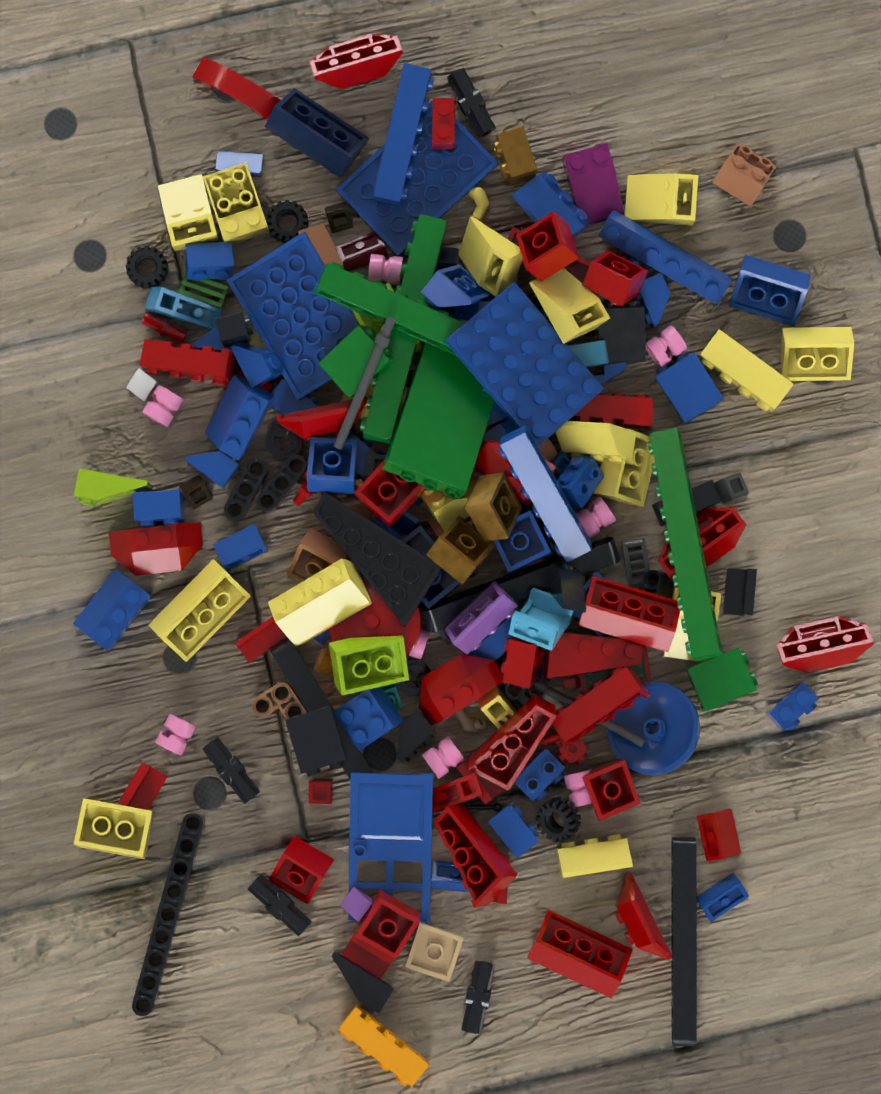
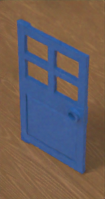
(391, 824)

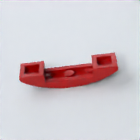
(236, 87)
(456, 792)

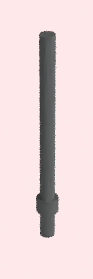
(382, 340)
(542, 687)

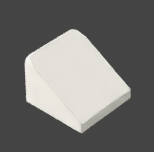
(142, 384)

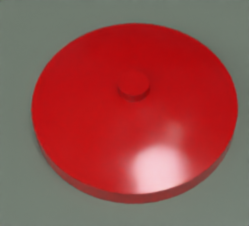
(378, 621)

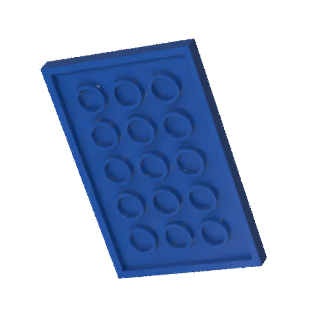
(436, 184)
(289, 315)
(524, 364)

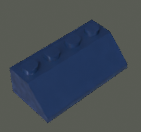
(316, 132)

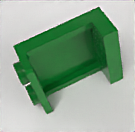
(350, 358)
(722, 679)

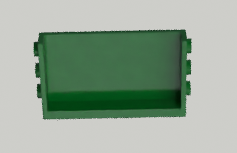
(439, 424)

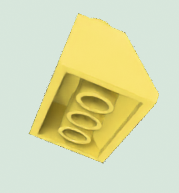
(745, 371)
(320, 602)
(199, 610)

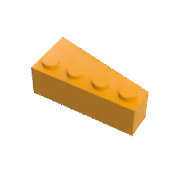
(383, 1045)

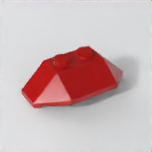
(357, 60)
(319, 421)
(492, 462)
(719, 534)
(156, 548)
(824, 644)
(457, 685)
(636, 916)

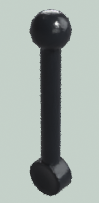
(496, 807)

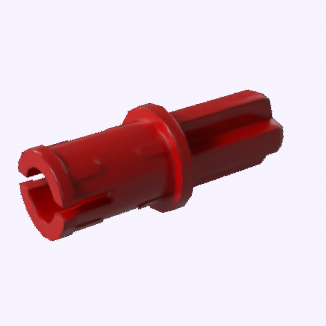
(164, 327)

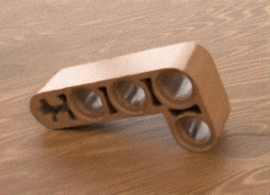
(275, 703)

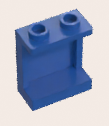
(688, 387)

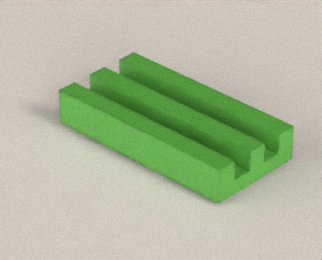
(185, 283)

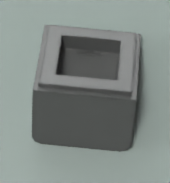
(731, 487)

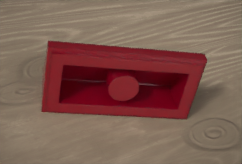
(358, 251)

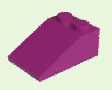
(593, 182)

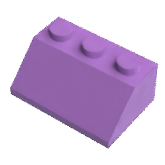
(481, 618)

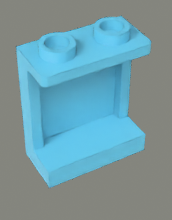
(540, 620)

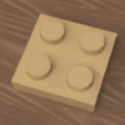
(434, 951)

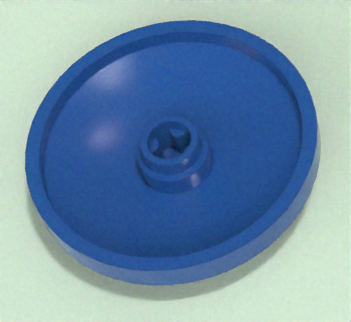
(668, 725)

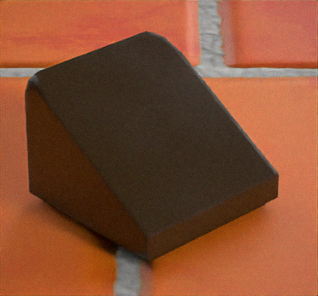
(338, 217)
(196, 491)

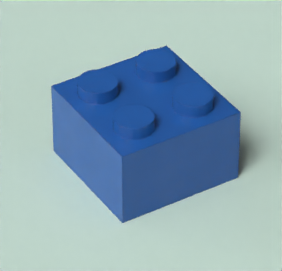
(332, 468)
(158, 507)
(525, 543)
(368, 717)

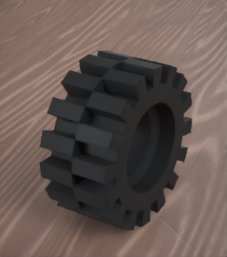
(286, 208)
(140, 255)
(551, 827)

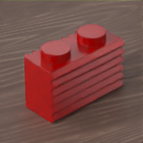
(443, 123)

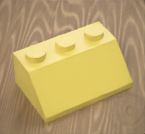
(817, 353)
(596, 440)
(628, 480)
(113, 828)
(594, 856)

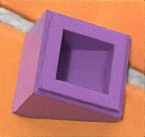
(356, 903)

